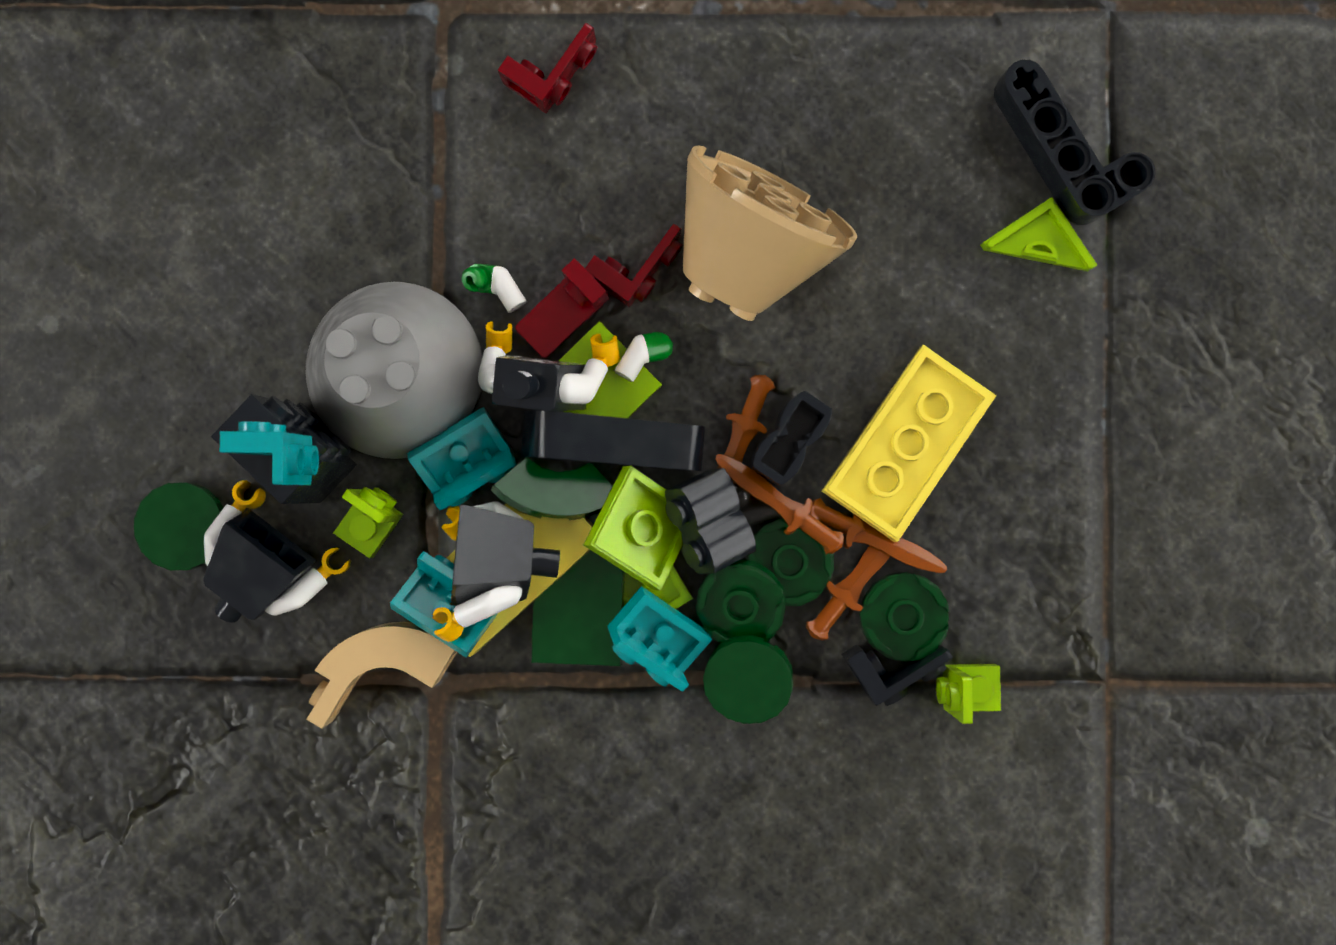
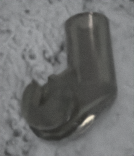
(754, 509)

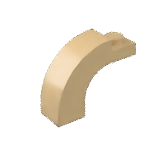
(386, 645)

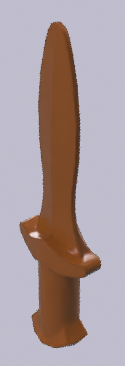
(745, 424)
(793, 512)
(860, 532)
(846, 593)

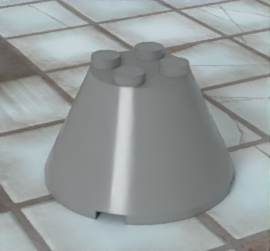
(393, 368)

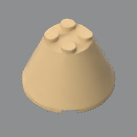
(752, 233)

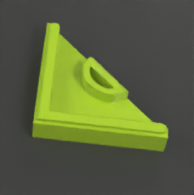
(1042, 237)

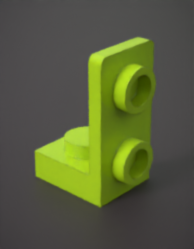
(368, 519)
(969, 689)

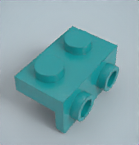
(292, 454)
(463, 459)
(429, 589)
(657, 638)

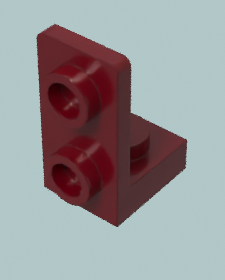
(528, 80)
(613, 275)
(562, 310)

